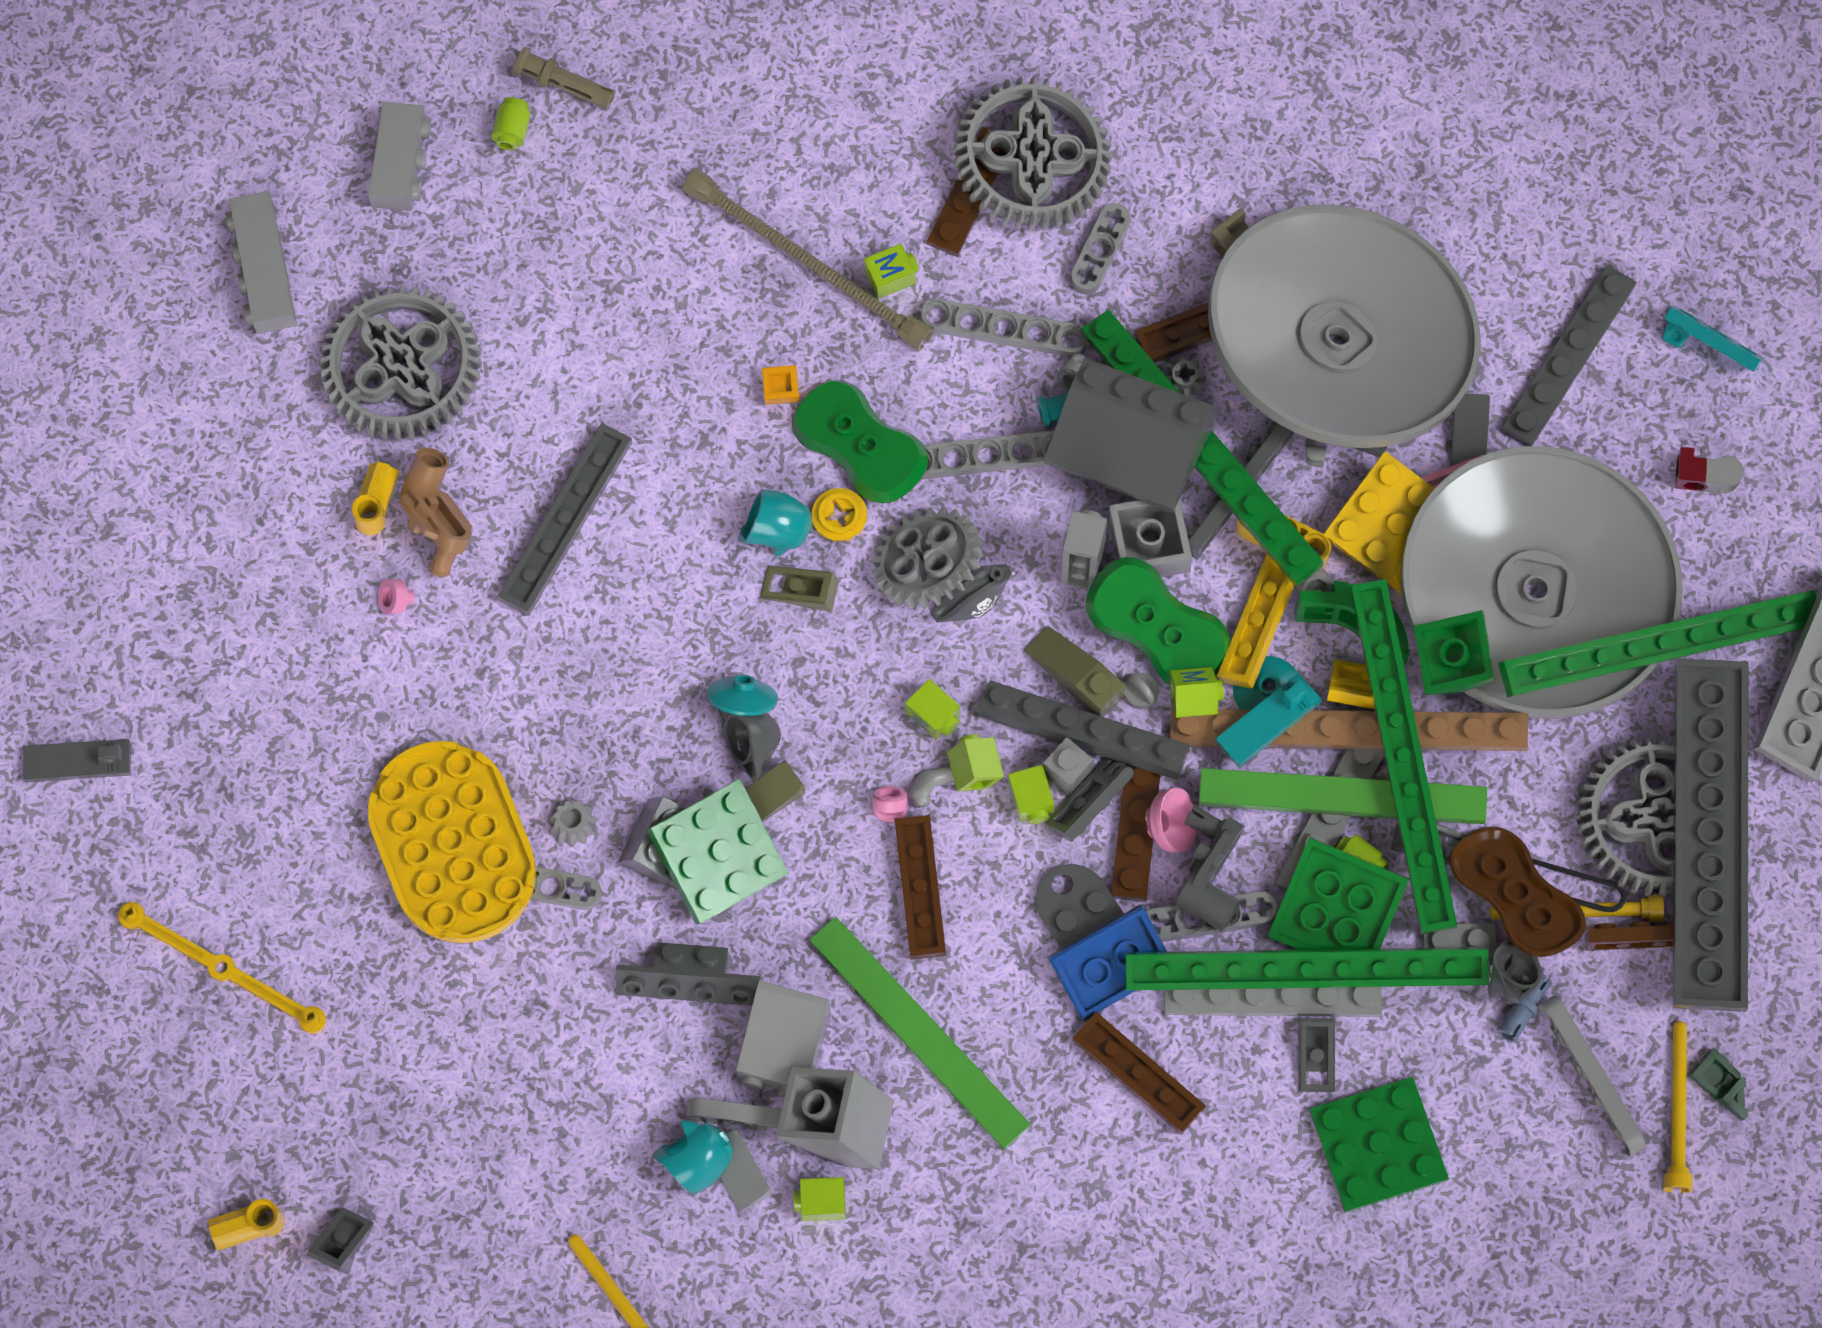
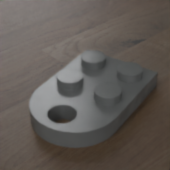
(1080, 910)

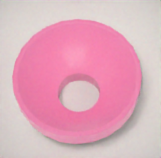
(1172, 808)

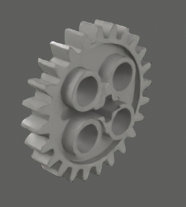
(927, 557)

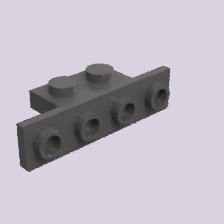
(688, 975)

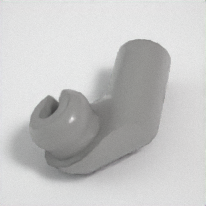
(926, 782)

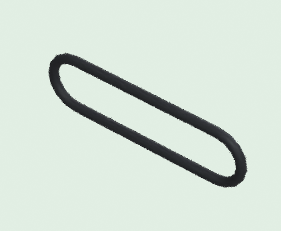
(1591, 878)

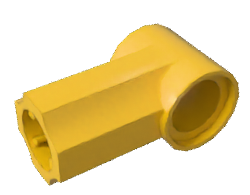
(375, 496)
(243, 1225)

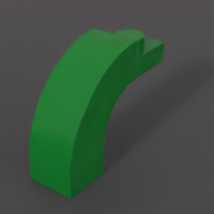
(1338, 609)

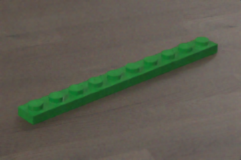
(1215, 462)
(1656, 644)
(1403, 757)
(1306, 968)

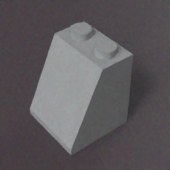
(781, 1033)
(835, 1116)

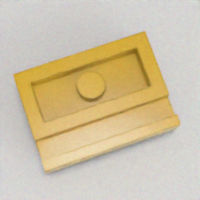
(1350, 684)

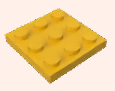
(1379, 517)

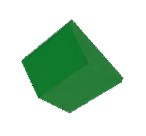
(1454, 653)

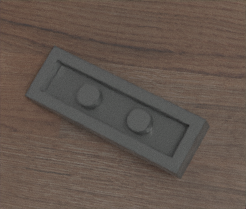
(77, 760)

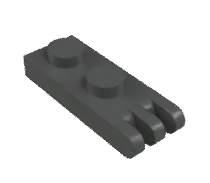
(1089, 799)

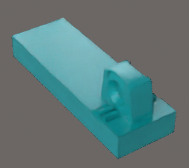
(1683, 325)
(1268, 720)

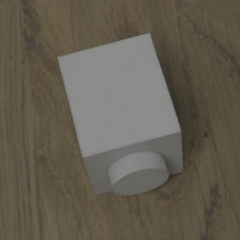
(1068, 766)

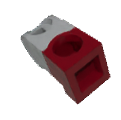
(1707, 474)

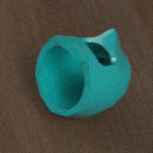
(776, 522)
(697, 1156)

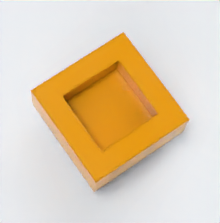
(780, 384)

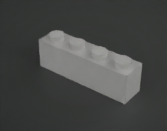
(262, 263)

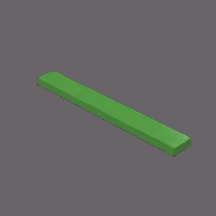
(1332, 795)
(920, 1033)

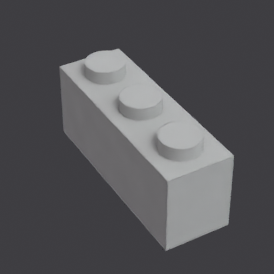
(399, 156)
(1083, 548)

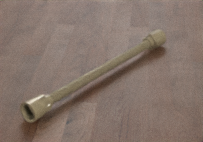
(704, 189)

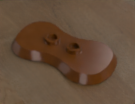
(1532, 911)

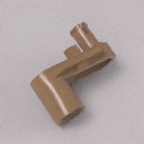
(434, 510)

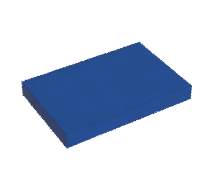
(1095, 964)

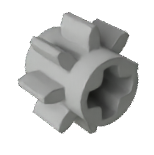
(1191, 372)

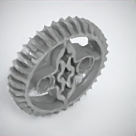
(1041, 141)
(363, 315)
(1644, 826)

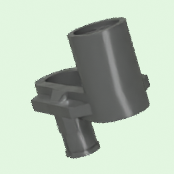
(1199, 893)

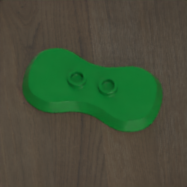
(876, 456)
(1137, 607)

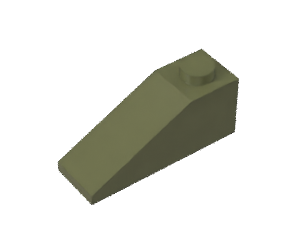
(1077, 671)

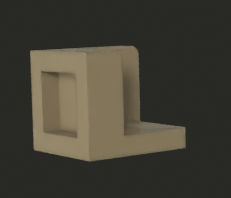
(1228, 231)

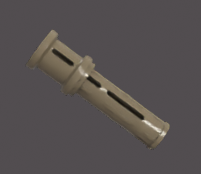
(549, 73)

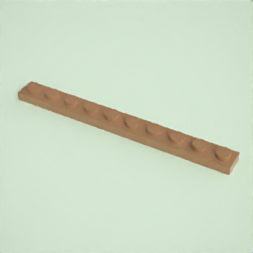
(1360, 730)

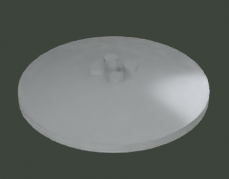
(1352, 276)
(1550, 523)

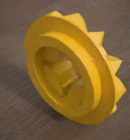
(846, 501)

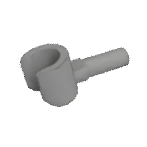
(1315, 453)

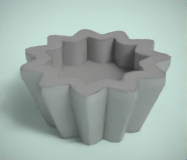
(572, 822)

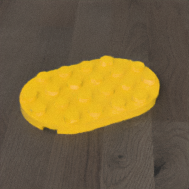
(452, 842)

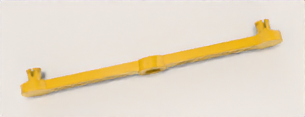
(310, 1019)

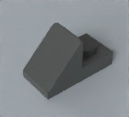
(341, 1240)

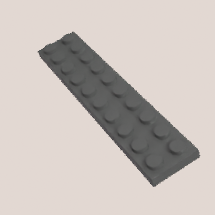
(1711, 835)

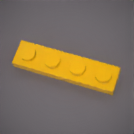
(1256, 626)

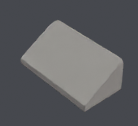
(743, 1176)

